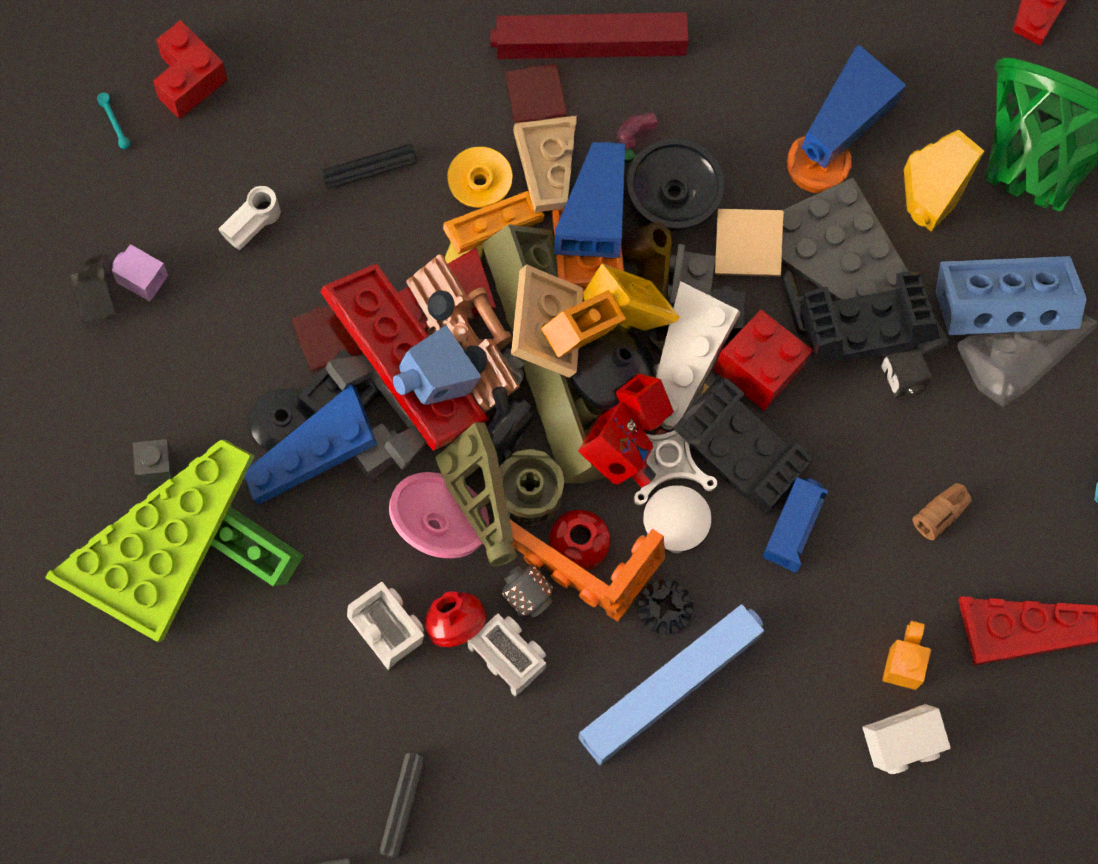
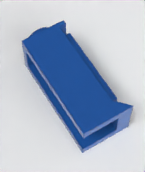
(795, 524)

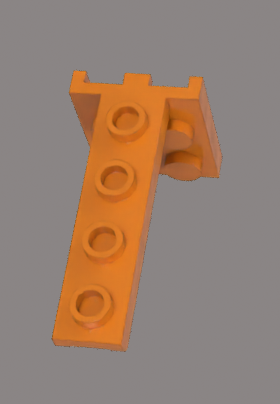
(627, 578)

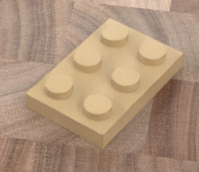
(538, 302)

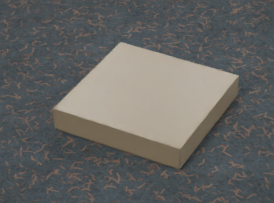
(749, 242)

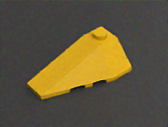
(939, 177)

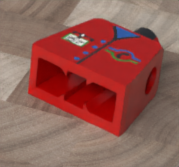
(619, 447)

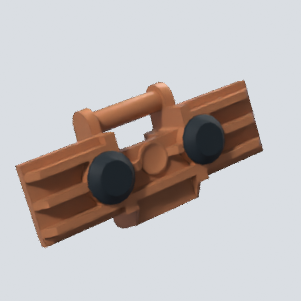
(448, 305)

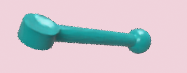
(104, 101)

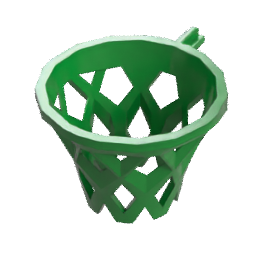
(1032, 150)

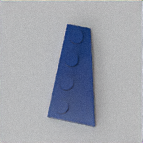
(320, 443)

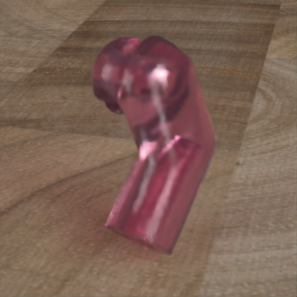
(633, 125)

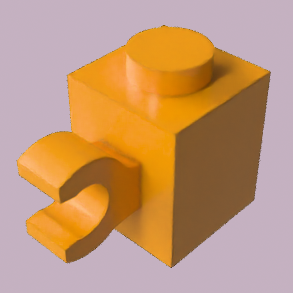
(908, 660)

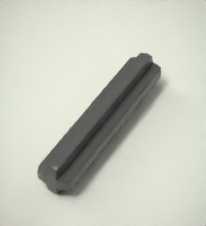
(401, 805)

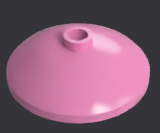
(431, 518)

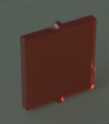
(535, 93)
(323, 337)

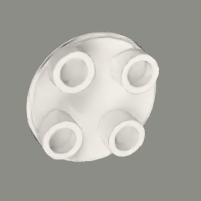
(679, 516)

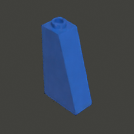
(854, 104)
(595, 207)

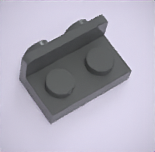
(692, 270)

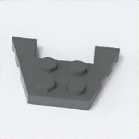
(358, 369)

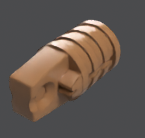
(942, 511)

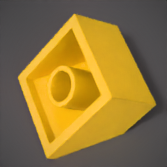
(636, 297)

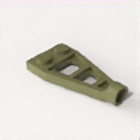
(459, 461)

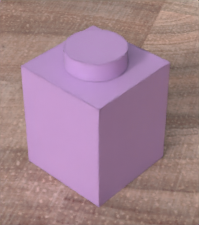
(139, 272)

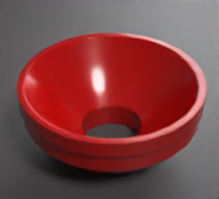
(586, 555)
(458, 624)

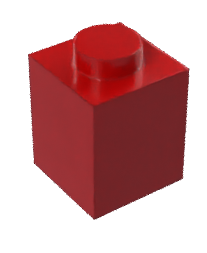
(646, 400)

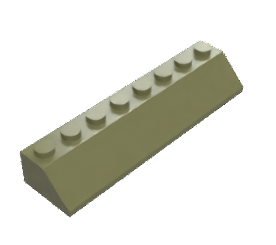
(561, 408)

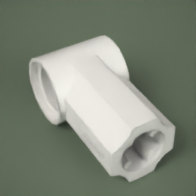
(248, 220)

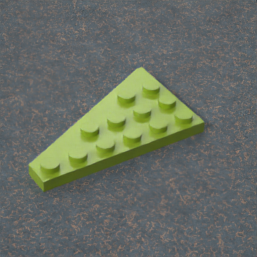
(153, 552)

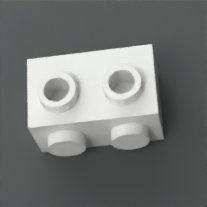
(906, 738)

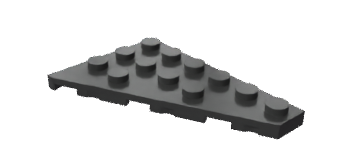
(843, 247)

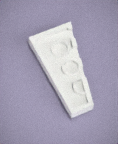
(692, 346)

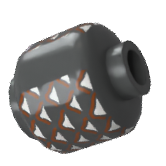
(527, 591)

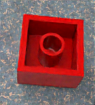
(762, 359)

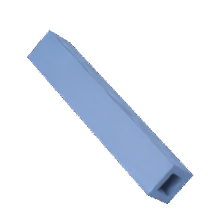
(671, 684)

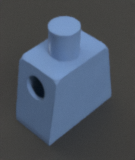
(436, 369)

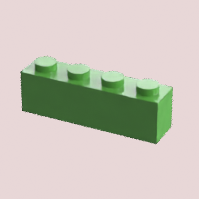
(256, 548)

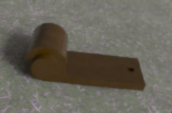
(650, 250)

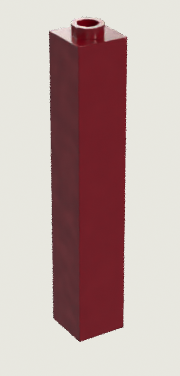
(590, 35)

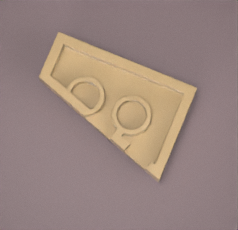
(546, 160)

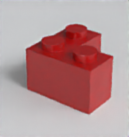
(192, 71)

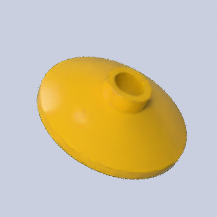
(479, 164)

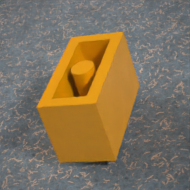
(583, 323)

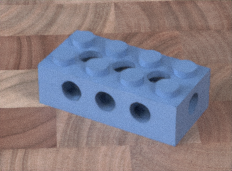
(1010, 295)

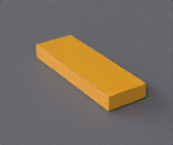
(477, 226)

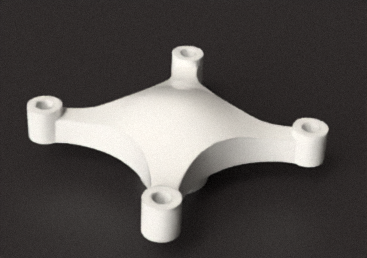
(669, 461)

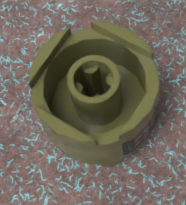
(548, 484)

